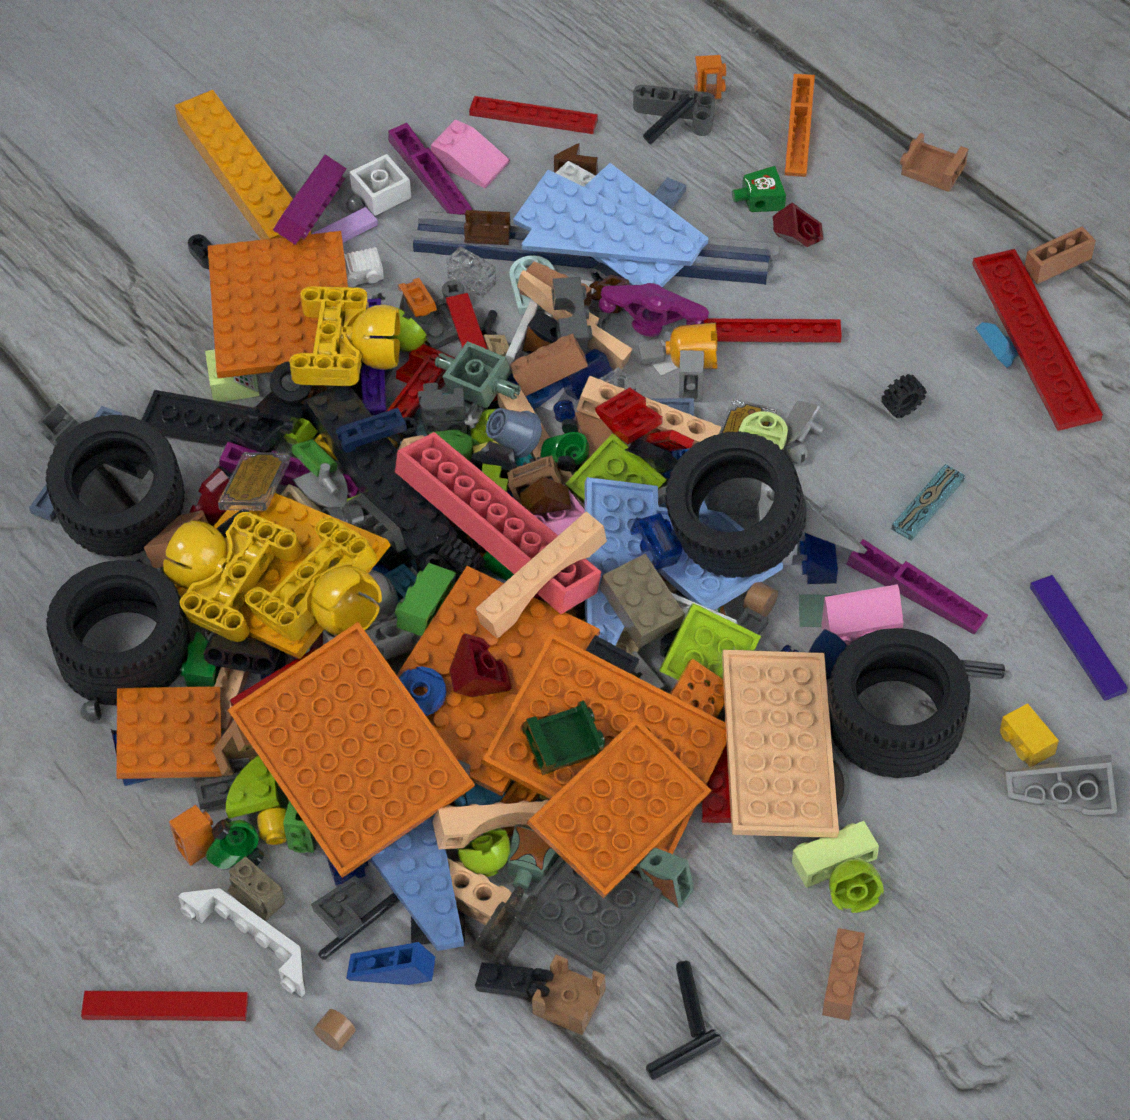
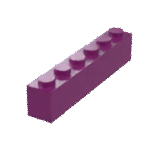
(311, 200)

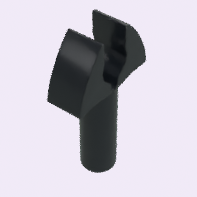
(490, 319)

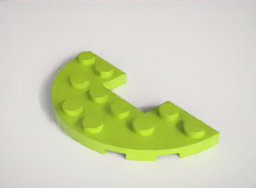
(252, 790)

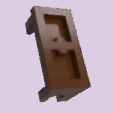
(487, 227)

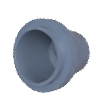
(515, 430)

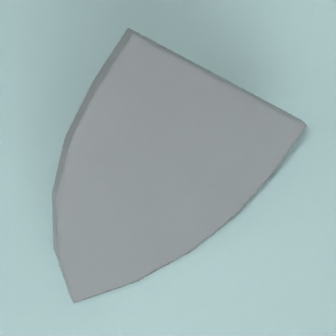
(800, 422)
(325, 490)

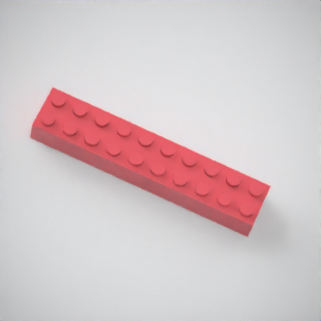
(490, 516)

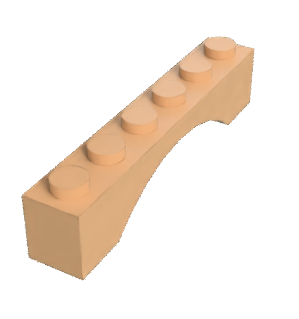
(507, 602)
(460, 825)

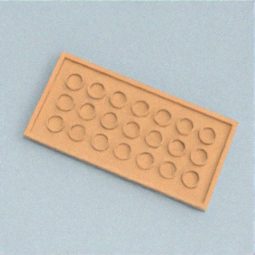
(779, 744)

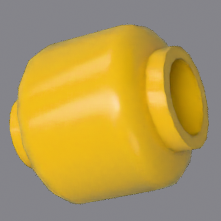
(271, 825)

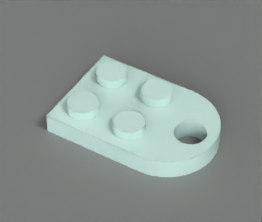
(517, 267)

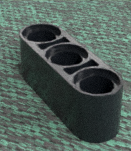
(246, 656)

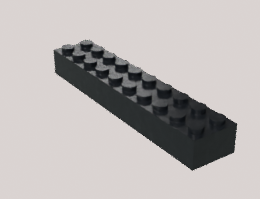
(374, 475)

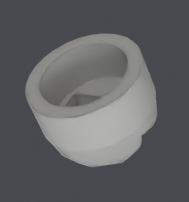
(798, 453)

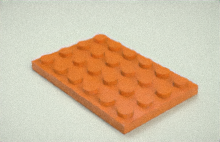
(619, 807)

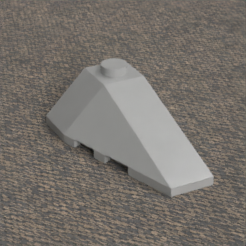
(826, 528)
(1071, 784)

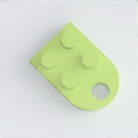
(775, 433)

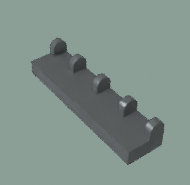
(379, 522)

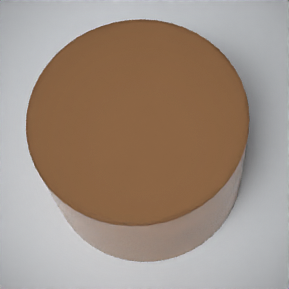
(760, 598)
(334, 1029)

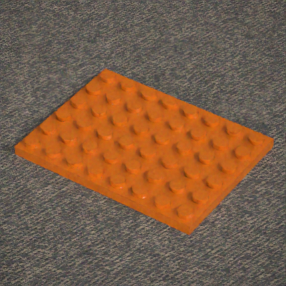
(259, 298)
(570, 674)
(469, 722)
(350, 749)

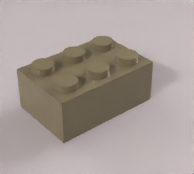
(641, 600)

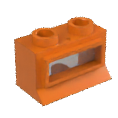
(709, 75)

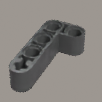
(659, 100)

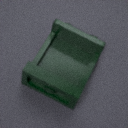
(564, 738)

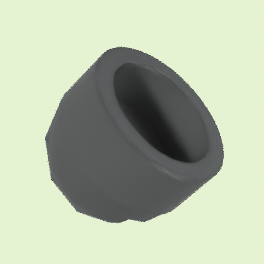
(354, 203)
(91, 711)

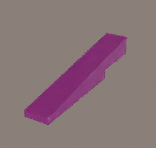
(428, 169)
(295, 468)
(917, 587)

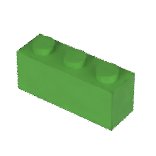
(424, 599)

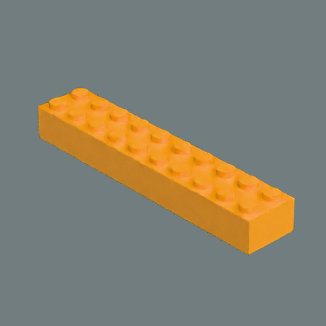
(234, 162)

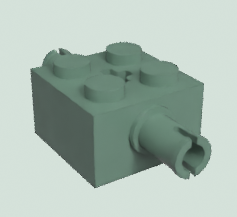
(478, 373)

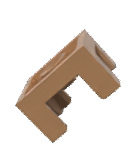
(232, 746)
(570, 998)

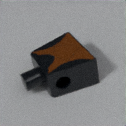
(540, 332)

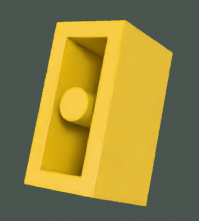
(1028, 735)

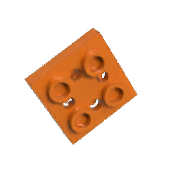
(701, 693)

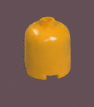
(697, 338)

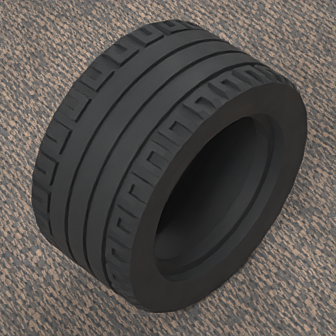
(104, 441)
(726, 458)
(111, 590)
(906, 658)

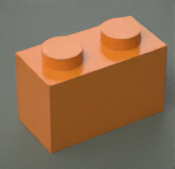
(192, 834)

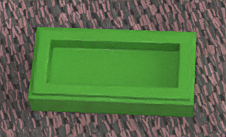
(313, 456)

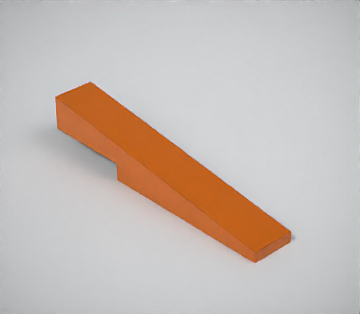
(799, 125)

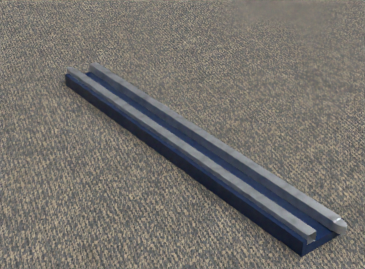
(718, 260)

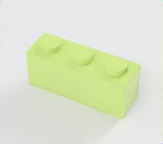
(819, 858)

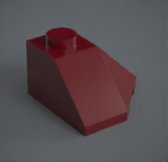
(797, 226)
(211, 491)
(476, 671)

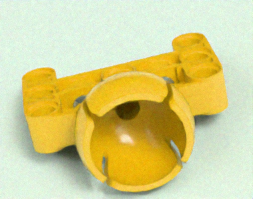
(343, 346)
(218, 562)
(323, 587)

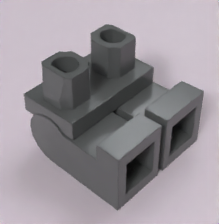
(442, 411)

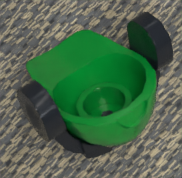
(567, 449)
(233, 843)

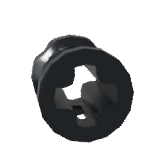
(411, 425)

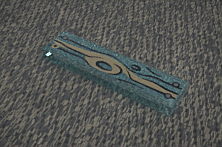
(928, 502)

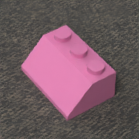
(862, 612)

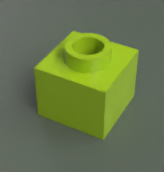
(302, 432)

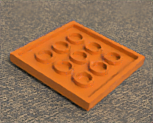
(167, 732)

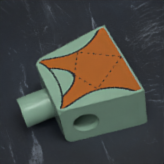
(529, 857)
(668, 874)

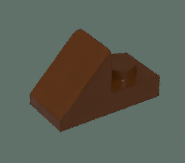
(573, 155)

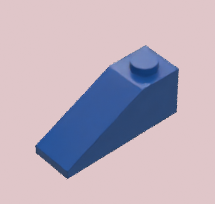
(393, 965)

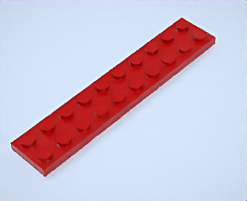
(1037, 340)

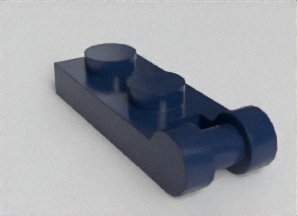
(370, 429)

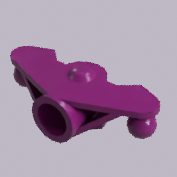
(651, 307)

